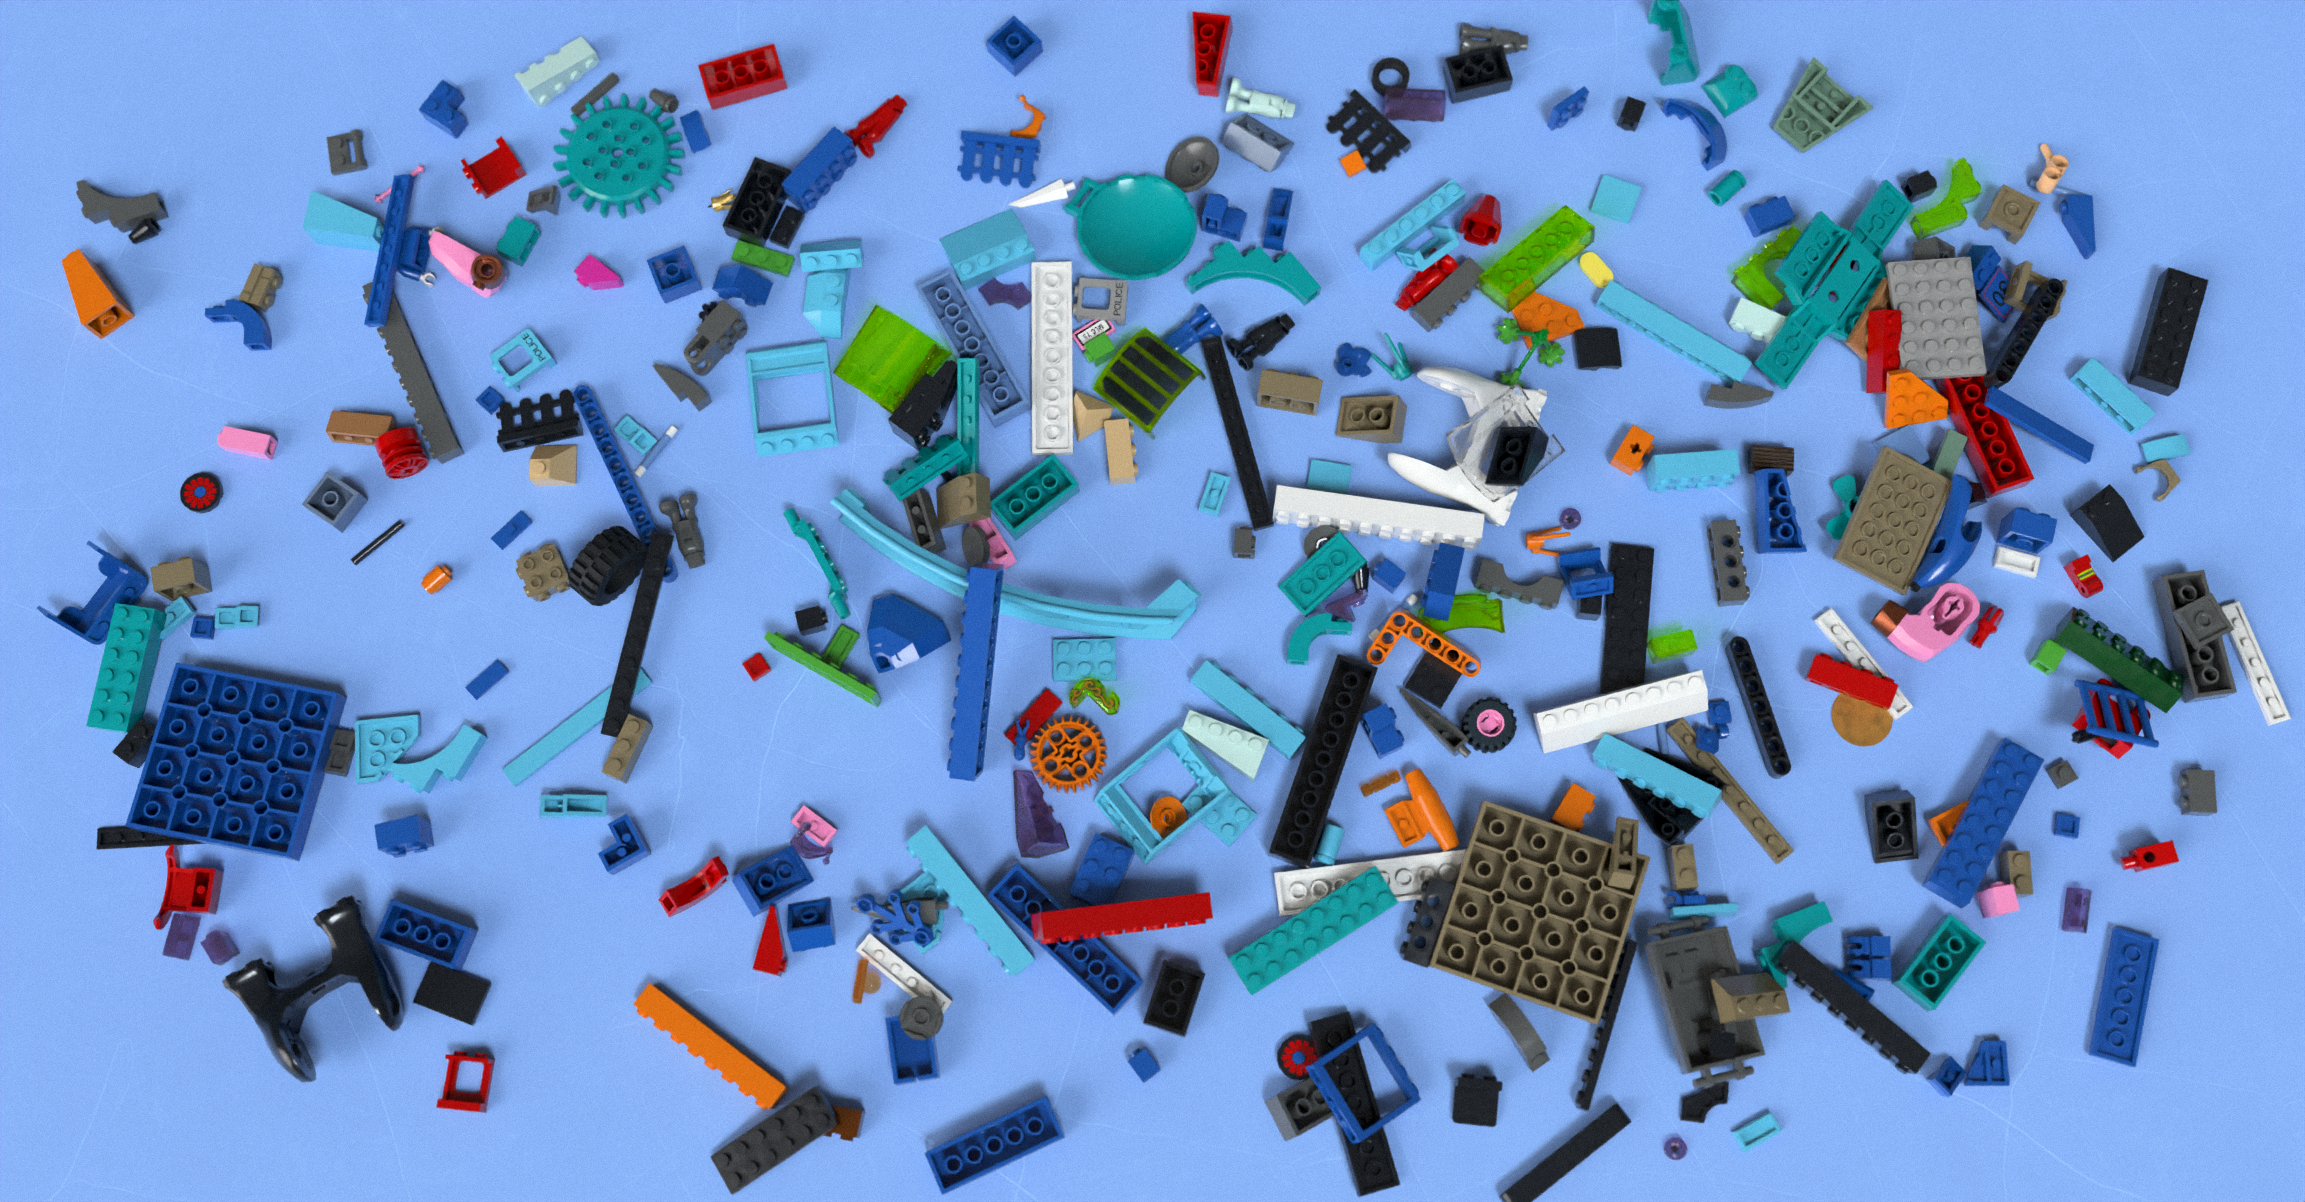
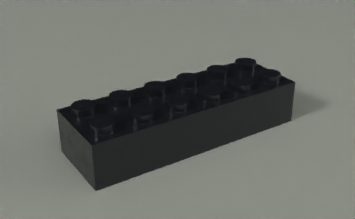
(2168, 332)

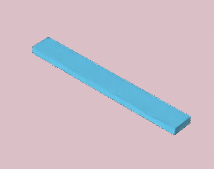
(565, 735)

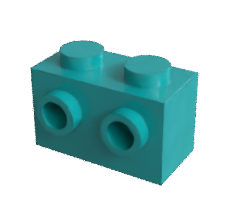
(518, 241)

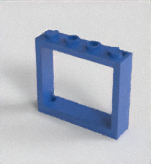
(1336, 1101)

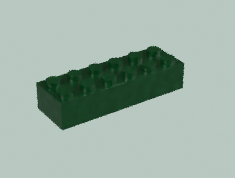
(2120, 659)

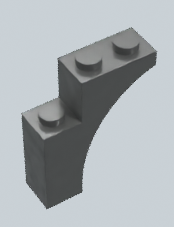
(122, 213)

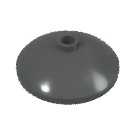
(1192, 164)

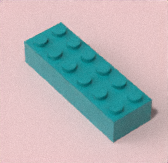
(126, 668)

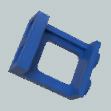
(1588, 585)

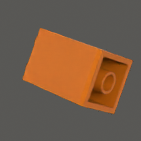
(94, 296)

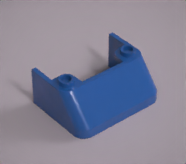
(122, 587)

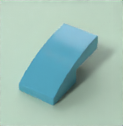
(635, 435)
(2166, 448)
(236, 618)

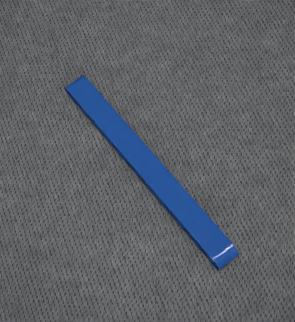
(621, 474)

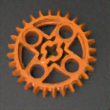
(1072, 746)

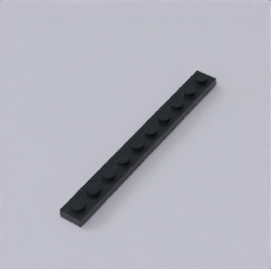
(1237, 434)
(637, 633)

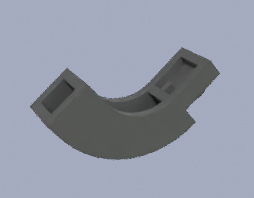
(1520, 1030)

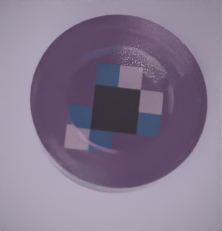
(1570, 519)
(1675, 1148)

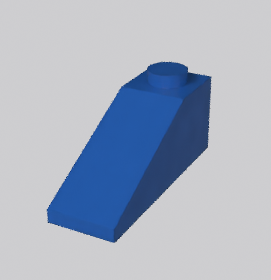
(2079, 221)

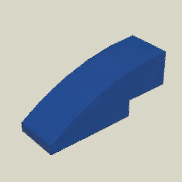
(1278, 219)

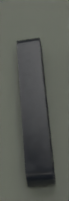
(2023, 334)
(1756, 718)
(1568, 1156)

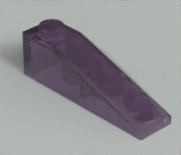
(1035, 825)

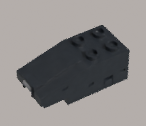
(925, 407)

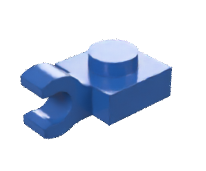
(1720, 715)
(1691, 898)

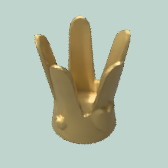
(718, 202)

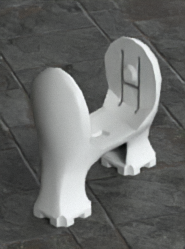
(1452, 482)

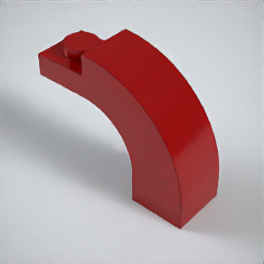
(695, 889)

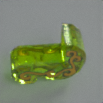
(1096, 691)

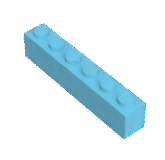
(1412, 224)
(1247, 709)
(1657, 776)

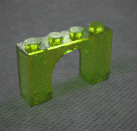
(1751, 278)

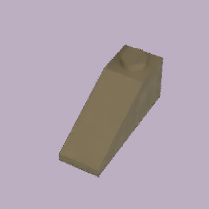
(1624, 853)

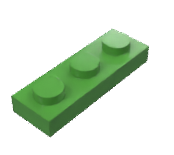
(763, 258)

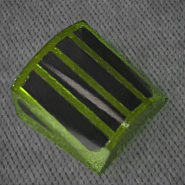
(1145, 379)

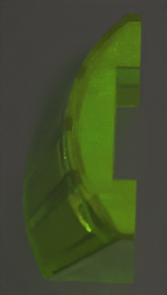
(889, 358)

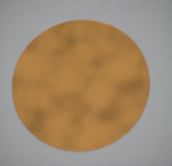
(1860, 722)

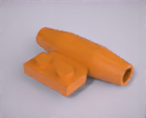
(1422, 814)

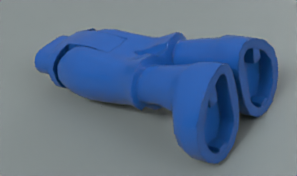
(1186, 335)

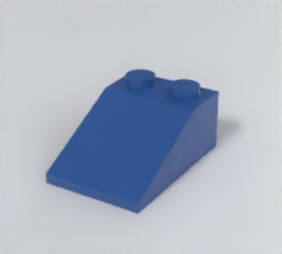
(772, 880)

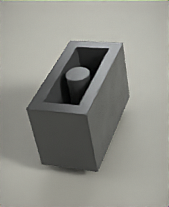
(2197, 792)

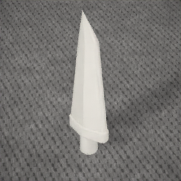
(1052, 192)

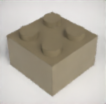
(181, 578)

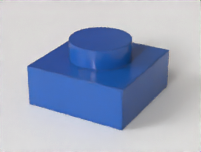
(1707, 740)

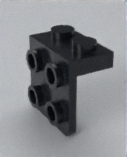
(1476, 1100)

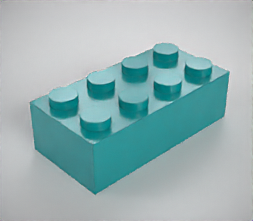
(1034, 497)
(1939, 962)

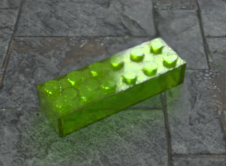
(1536, 258)

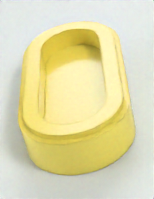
(1595, 269)

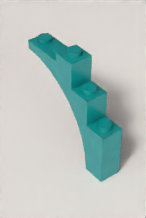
(1257, 265)

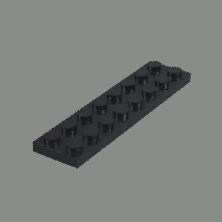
(1627, 618)
(1370, 1159)

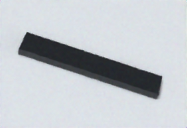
(129, 838)

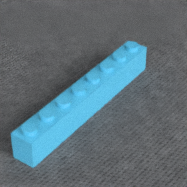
(1673, 333)
(970, 901)

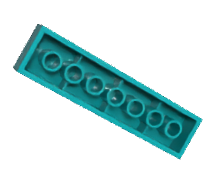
(1313, 930)

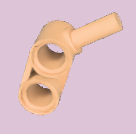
(2053, 171)

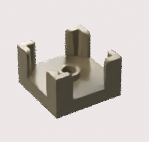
(2010, 212)

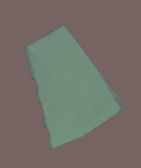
(1817, 109)

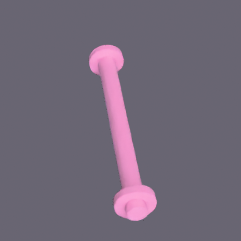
(378, 199)

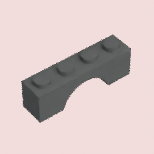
(1492, 578)

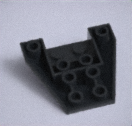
(1660, 814)

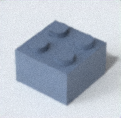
(334, 502)

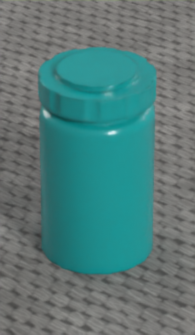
(1727, 188)

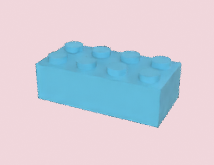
(1692, 470)

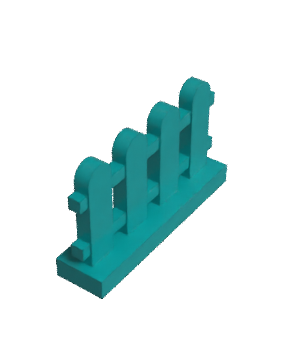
(924, 467)

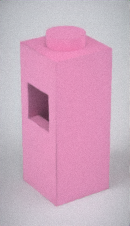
(247, 443)

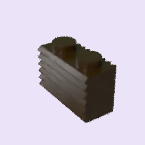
(1770, 458)

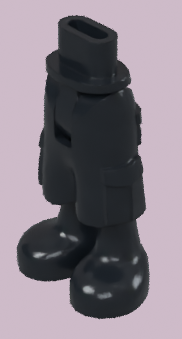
(1262, 337)

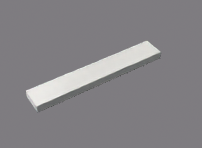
(1856, 654)
(2255, 666)

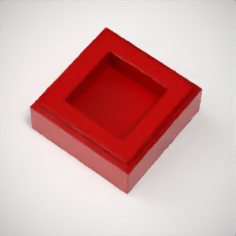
(756, 667)

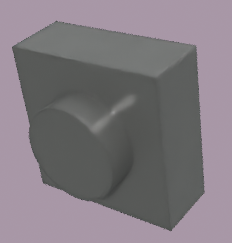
(2062, 774)

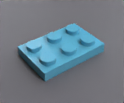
(1084, 659)
(1227, 820)

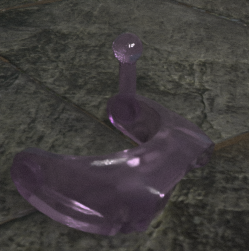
(806, 848)

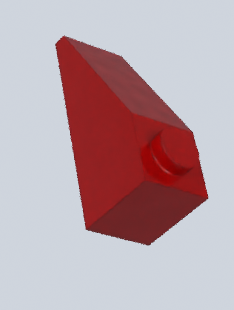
(771, 950)

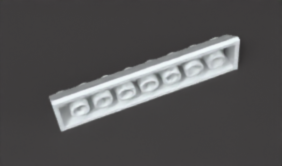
(1622, 710)

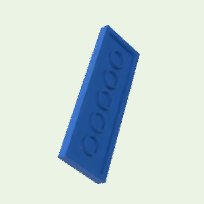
(2124, 997)

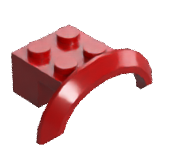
(188, 889)

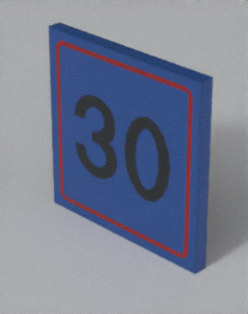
(1994, 293)

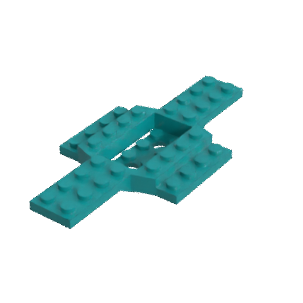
(1808, 261)

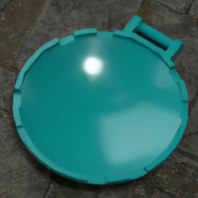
(1134, 225)

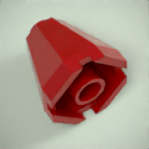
(1482, 221)

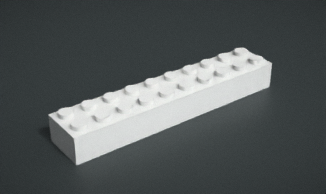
(1378, 517)

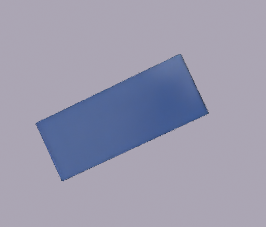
(511, 530)
(487, 679)

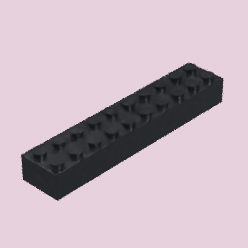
(1322, 762)

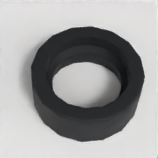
(1389, 63)

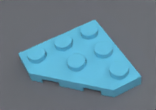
(382, 743)
(924, 887)

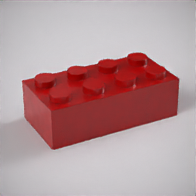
(742, 77)

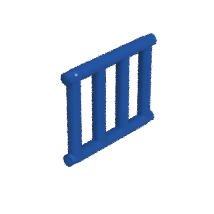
(2110, 730)

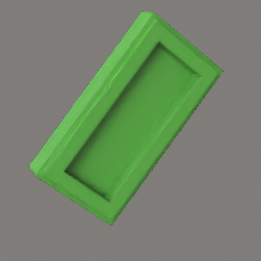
(840, 646)

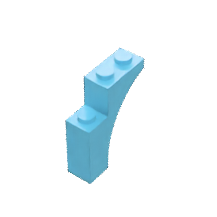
(448, 763)

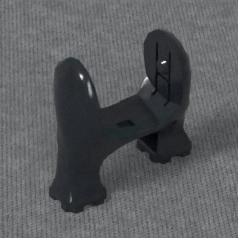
(282, 1010)

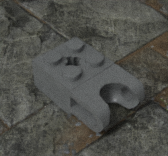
(715, 337)

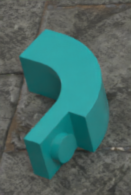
(1311, 629)

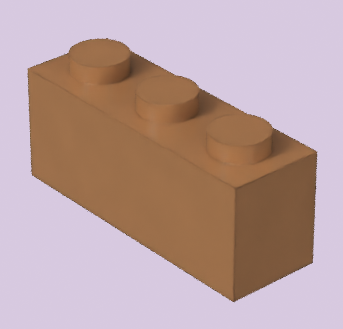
(358, 427)

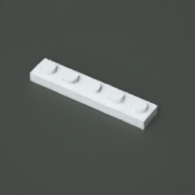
(900, 972)

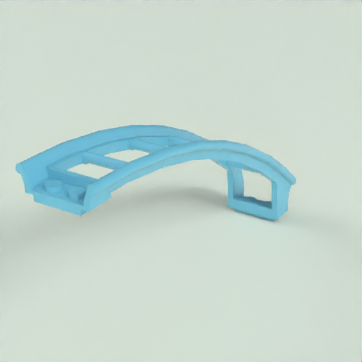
(1157, 621)

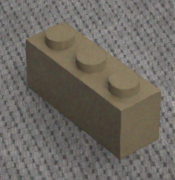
(627, 748)

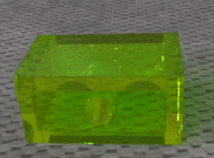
(1672, 646)

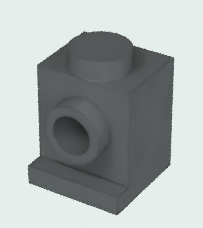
(1244, 542)

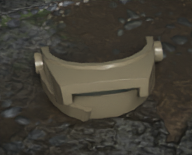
(2164, 467)

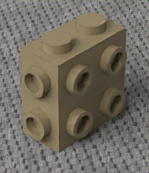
(543, 572)

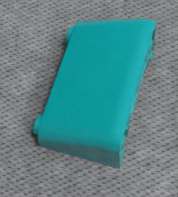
(1683, 58)

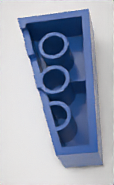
(1775, 515)

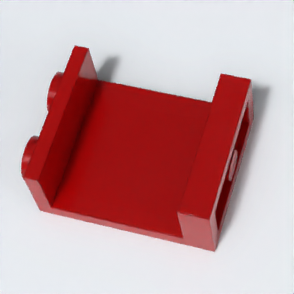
(494, 170)

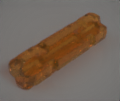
(1380, 783)

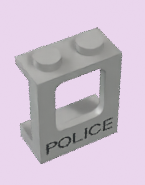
(1118, 301)

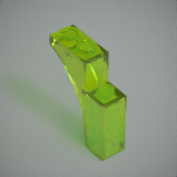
(1950, 211)

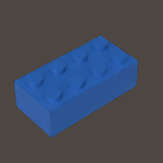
(820, 170)
(426, 935)

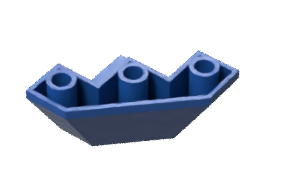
(902, 633)

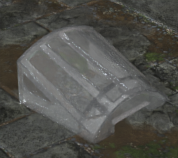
(1477, 436)

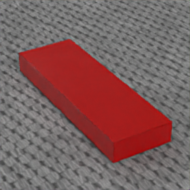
(1037, 716)

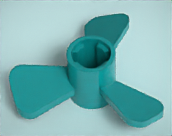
(1846, 490)

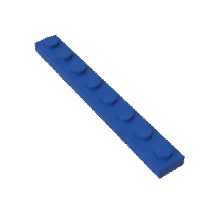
(389, 251)

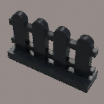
(1371, 115)
(542, 432)

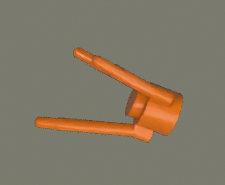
(1536, 540)

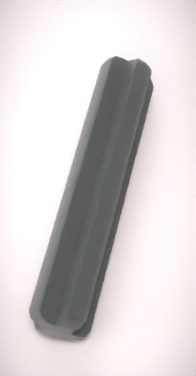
(595, 94)

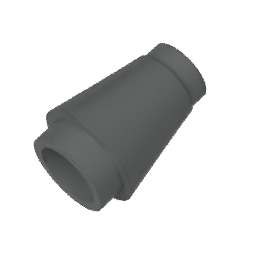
(667, 101)

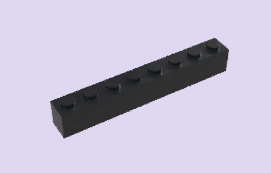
(1851, 1007)

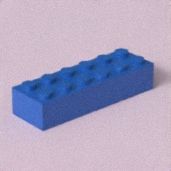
(994, 1145)

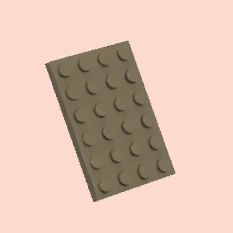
(1893, 520)

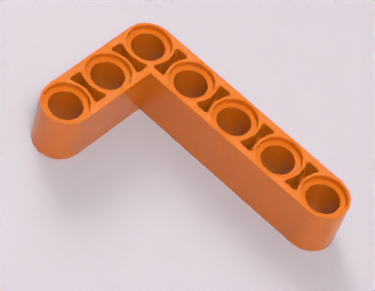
(1424, 641)

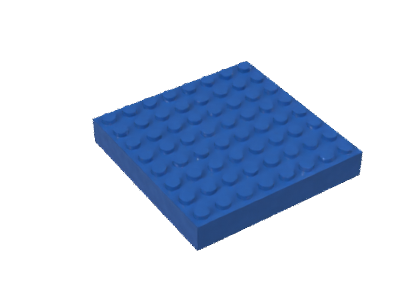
(231, 724)

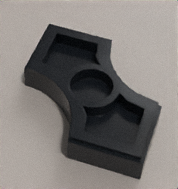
(1696, 1107)

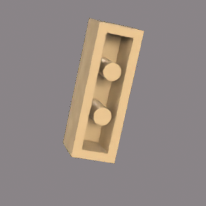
(1120, 451)

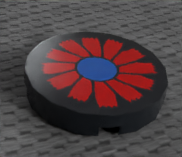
(201, 492)
(1295, 1055)

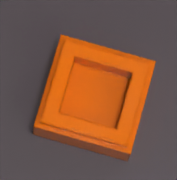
(1353, 163)

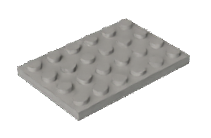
(1937, 317)

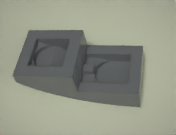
(341, 754)

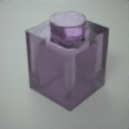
(219, 947)

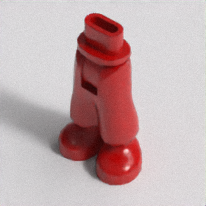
(876, 125)
(1425, 281)

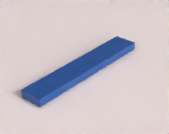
(2038, 424)

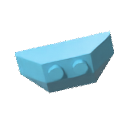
(827, 301)

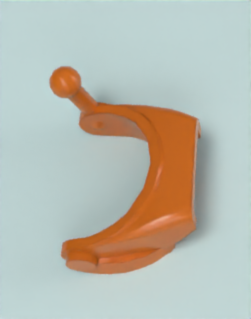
(1035, 127)

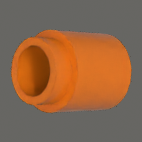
(437, 579)

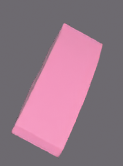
(999, 550)

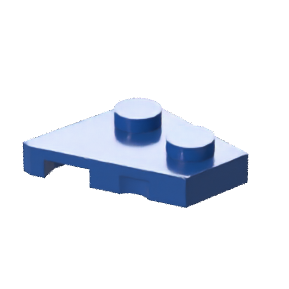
(1989, 1065)

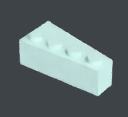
(557, 71)
(1229, 744)

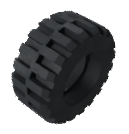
(607, 565)

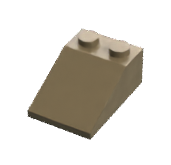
(1372, 419)
(963, 500)

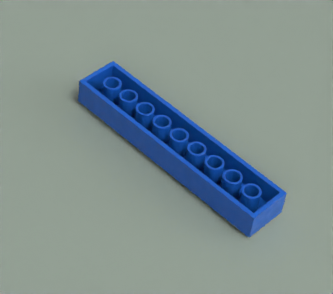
(976, 670)

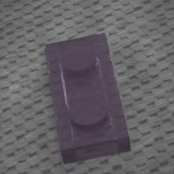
(2076, 910)

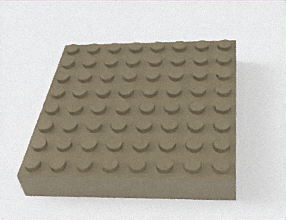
(1537, 913)

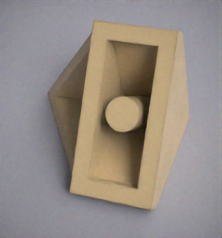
(1089, 414)

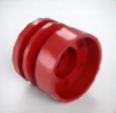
(401, 453)

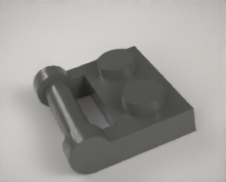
(340, 153)

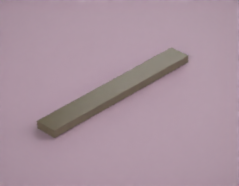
(1733, 794)

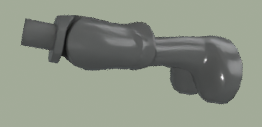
(1510, 40)

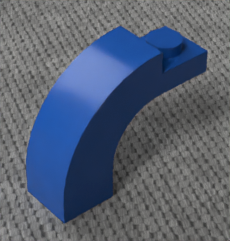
(256, 330)

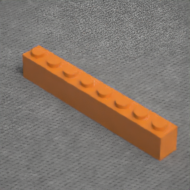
(711, 1046)

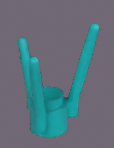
(1402, 368)

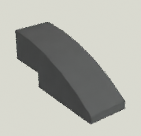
(683, 387)
(1736, 396)

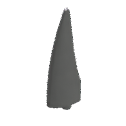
(1440, 727)
(929, 909)

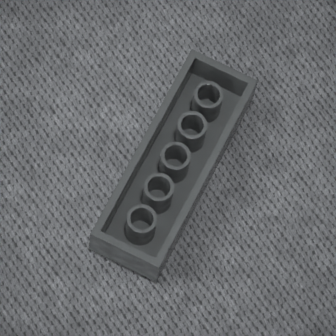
(2207, 668)

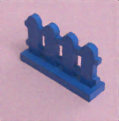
(1009, 154)

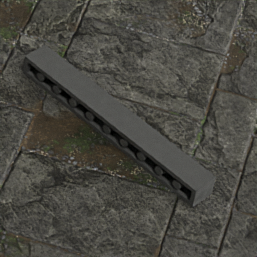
(418, 383)

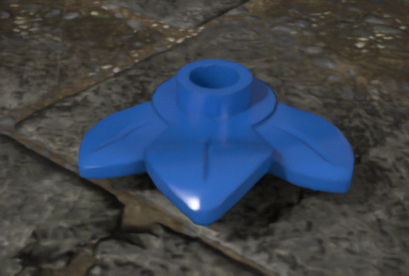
(1355, 359)

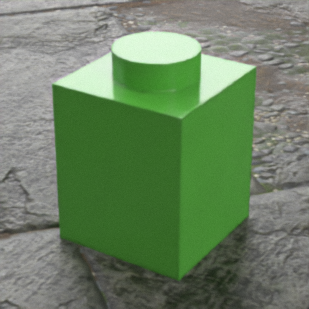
(1099, 350)
(2048, 656)

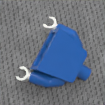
(415, 253)

